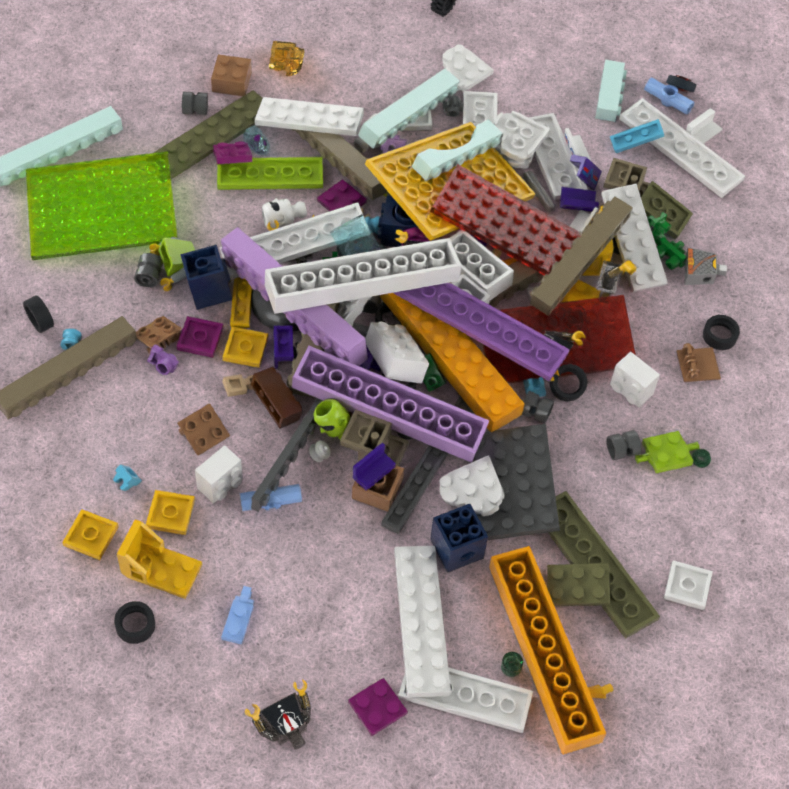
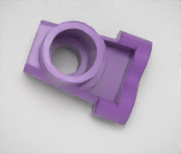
(164, 361)

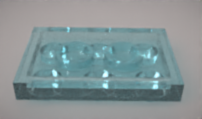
(354, 237)

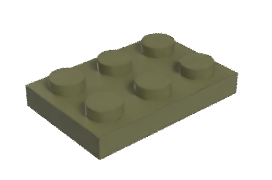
(658, 200)
(579, 584)

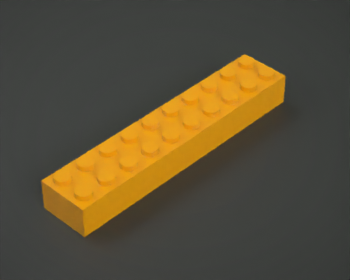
(460, 363)
(547, 650)

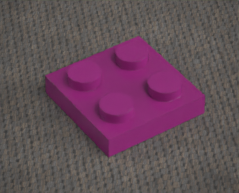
(232, 153)
(340, 196)
(200, 336)
(377, 706)

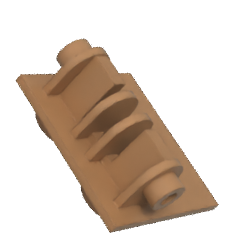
(159, 331)
(697, 364)
(203, 429)

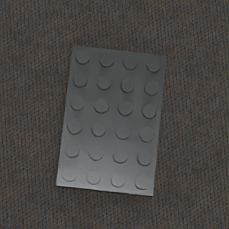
(526, 477)

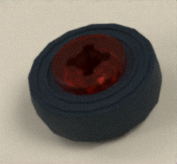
(682, 83)

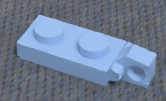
(238, 617)

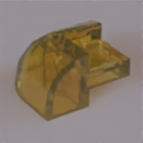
(286, 57)

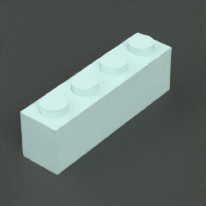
(610, 91)

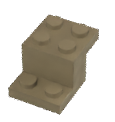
(624, 174)
(367, 432)

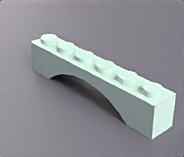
(434, 162)

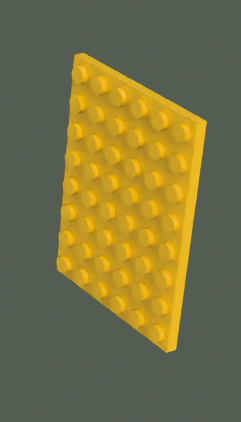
(418, 196)

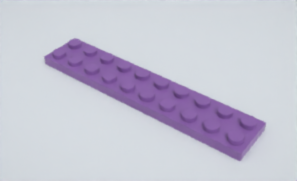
(489, 327)

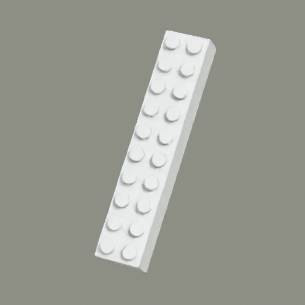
(362, 275)

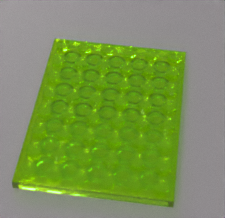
(100, 205)

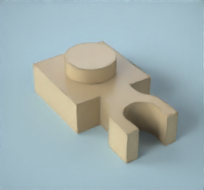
(236, 385)

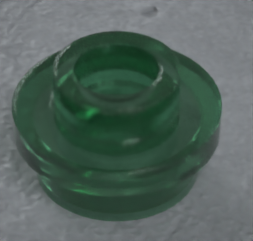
(701, 453)

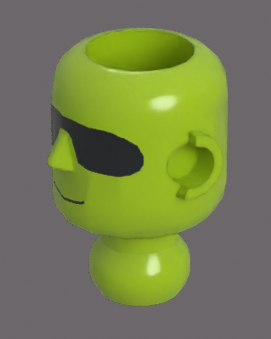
(331, 417)

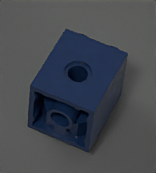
(392, 219)
(207, 276)
(458, 537)

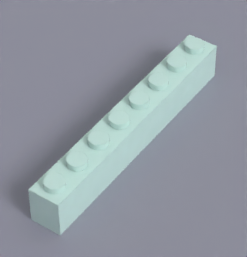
(408, 108)
(59, 144)

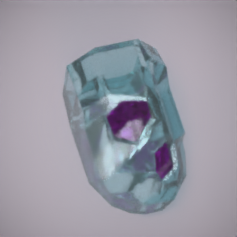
(256, 140)

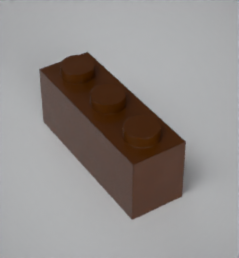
(276, 397)

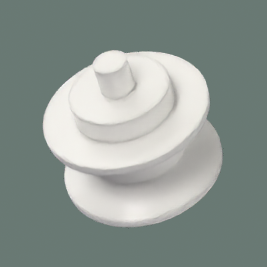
(319, 451)

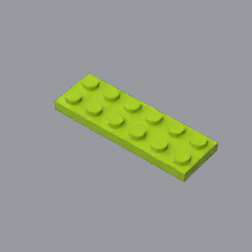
(272, 174)

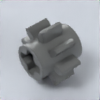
(453, 106)

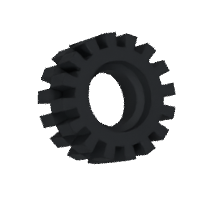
(442, 7)

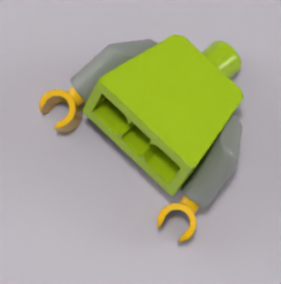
(170, 254)

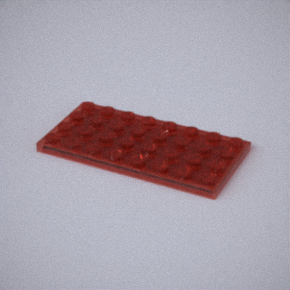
(503, 220)
(601, 321)

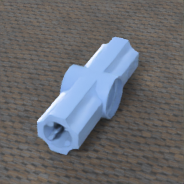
(669, 95)
(282, 496)

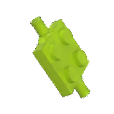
(667, 452)

